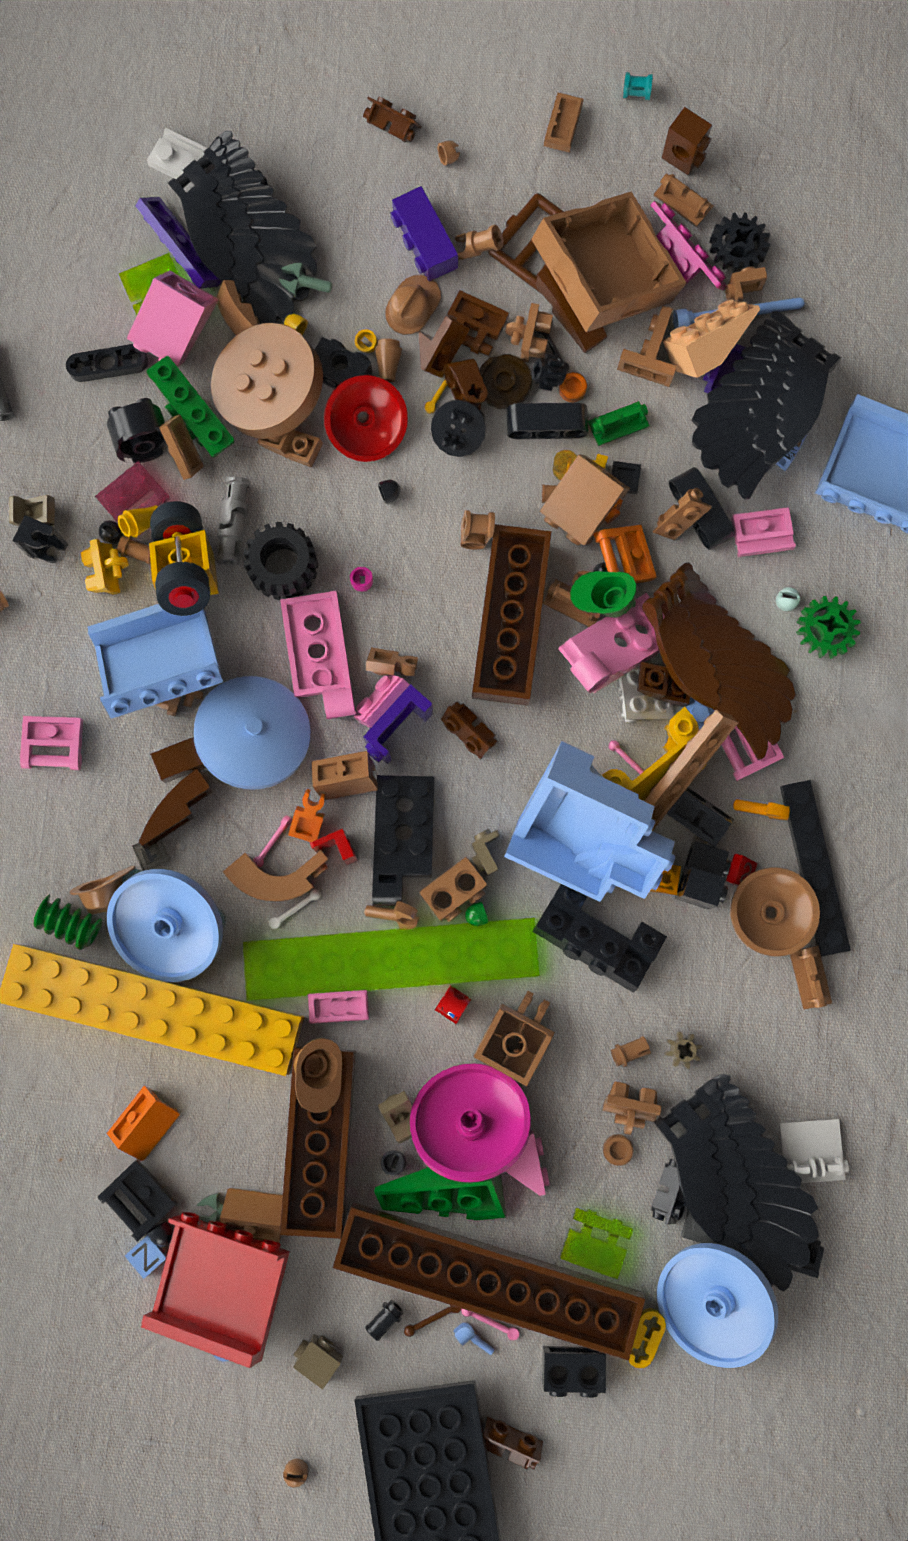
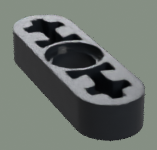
(88, 374)

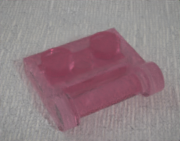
(129, 489)

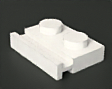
(174, 153)

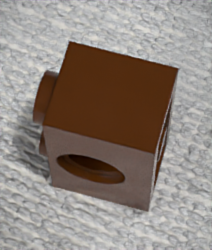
(687, 141)

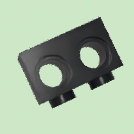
(700, 817)
(574, 1360)

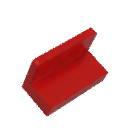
(341, 840)

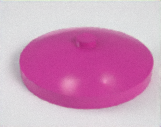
(470, 1123)

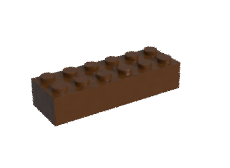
(511, 615)
(318, 1162)

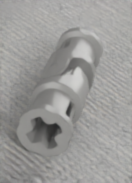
(232, 520)

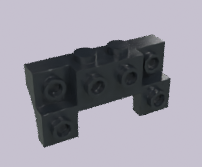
(596, 943)

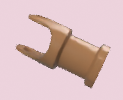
(480, 241)

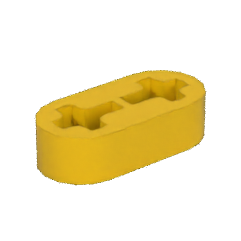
(651, 1341)

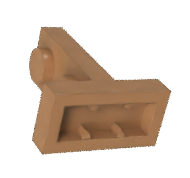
(645, 364)

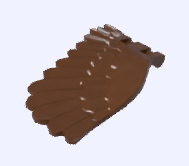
(720, 660)

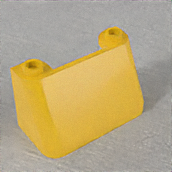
(680, 730)

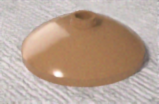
(794, 906)

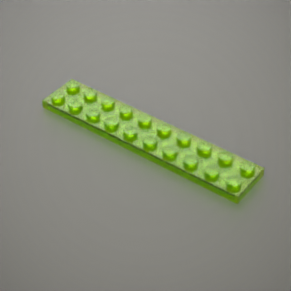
(390, 959)

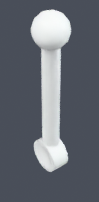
(275, 922)

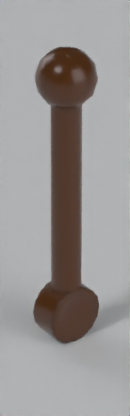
(410, 1330)

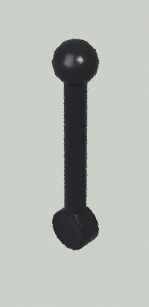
(551, 344)

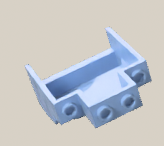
(589, 831)

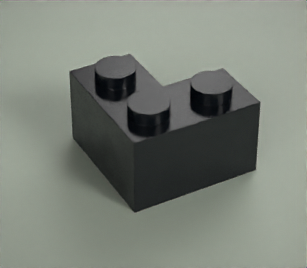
(702, 876)

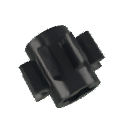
(548, 372)

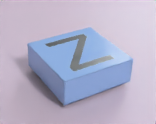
(146, 1257)

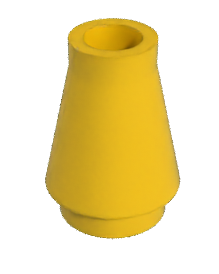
(135, 521)

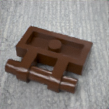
(480, 317)

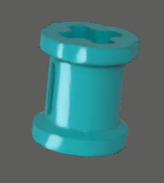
(637, 86)

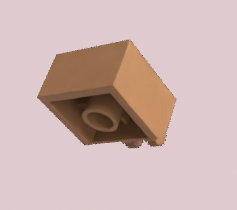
(510, 1023)

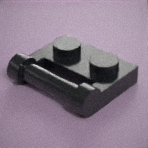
(144, 1193)

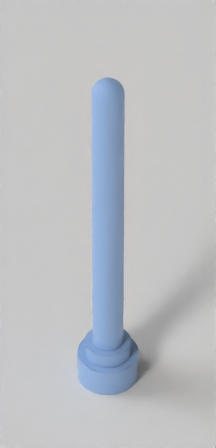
(682, 317)

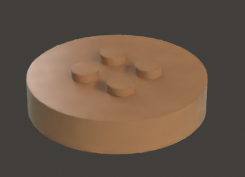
(266, 380)

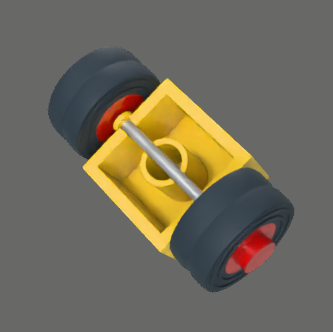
(181, 559)

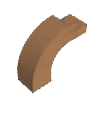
(259, 884)

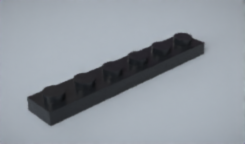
(815, 865)

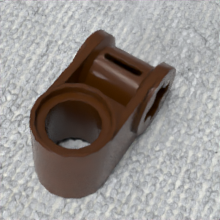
(466, 382)

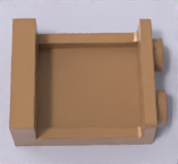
(583, 500)

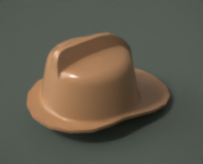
(412, 304)
(98, 893)
(318, 1075)

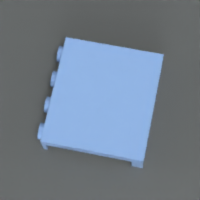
(870, 463)
(153, 658)

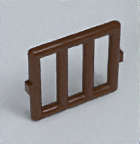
(513, 224)

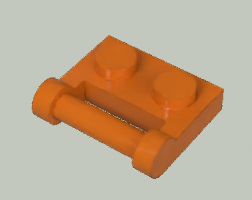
(631, 549)

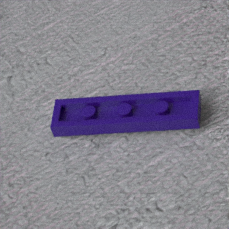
(176, 240)

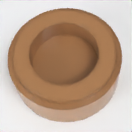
(618, 1149)

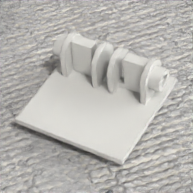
(640, 706)
(814, 1150)

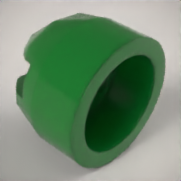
(476, 914)

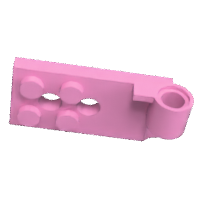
(598, 658)

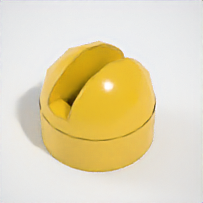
(296, 322)
(362, 346)

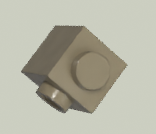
(317, 1360)

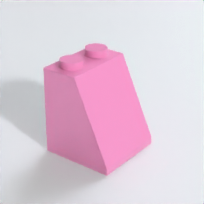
(171, 317)

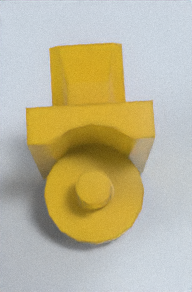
(106, 567)

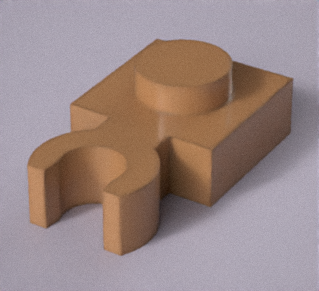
(387, 662)

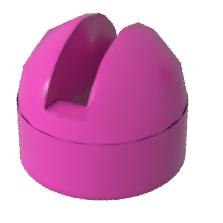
(355, 579)

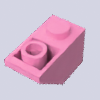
(528, 1169)

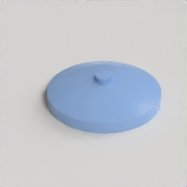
(251, 732)
(164, 925)
(717, 1305)

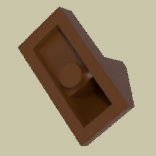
(441, 349)

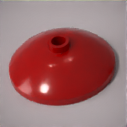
(384, 423)

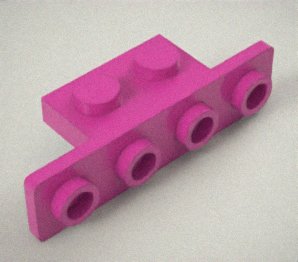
(686, 256)

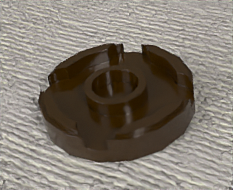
(506, 380)

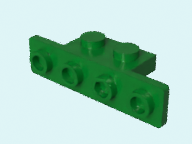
(186, 402)

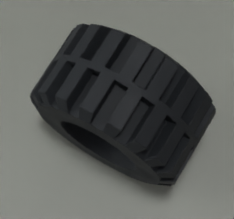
(270, 541)

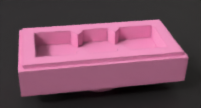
(338, 1006)

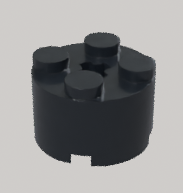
(136, 431)

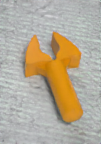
(772, 810)

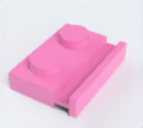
(763, 532)
(386, 693)

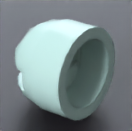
(788, 604)

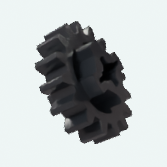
(737, 232)

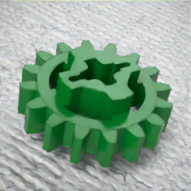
(840, 628)

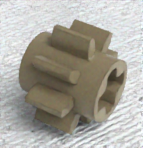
(690, 1047)

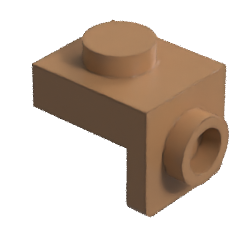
(745, 281)

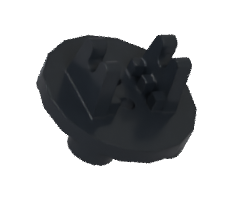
(462, 415)

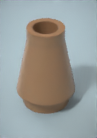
(388, 357)

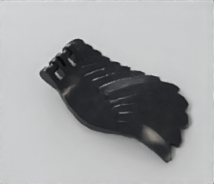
(763, 404)

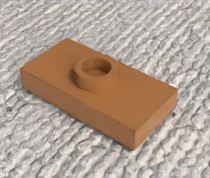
(563, 122)
(181, 447)

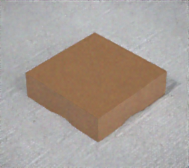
(608, 261)

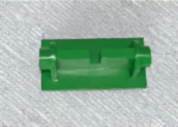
(619, 423)

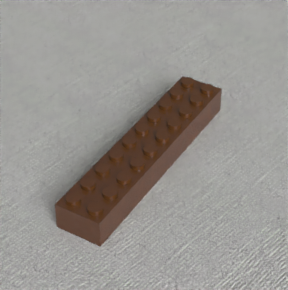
(490, 1281)

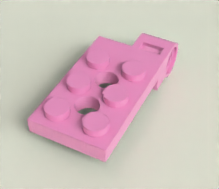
(325, 674)

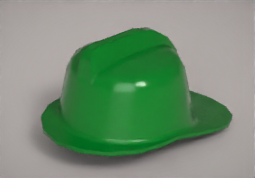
(604, 593)

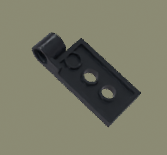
(398, 857)

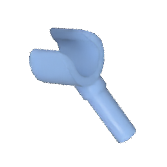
(465, 1332)

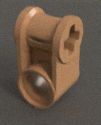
(476, 530)

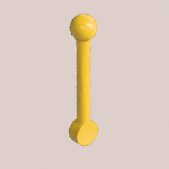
(430, 405)

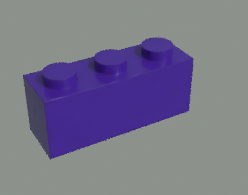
(424, 234)

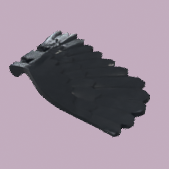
(243, 229)
(738, 1184)

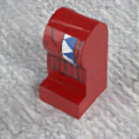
(453, 1004)

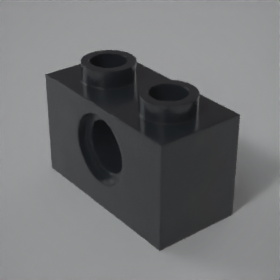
(332, 353)

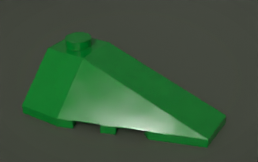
(434, 1192)

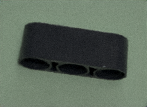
(547, 421)
(714, 525)

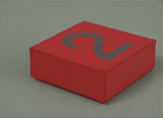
(740, 869)

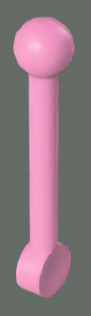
(615, 746)
(286, 821)
(512, 1332)

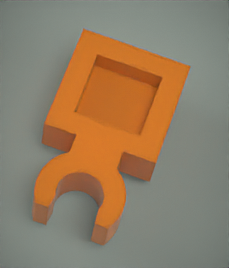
(307, 821)

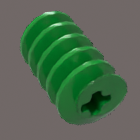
(66, 924)

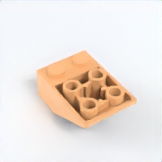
(710, 338)

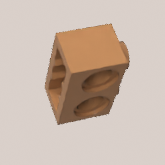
(449, 884)

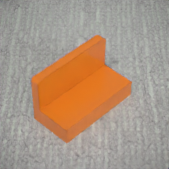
(142, 1124)

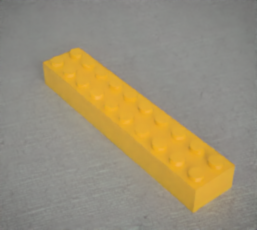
(151, 1009)

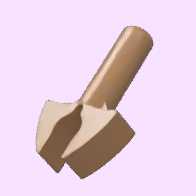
(402, 913)

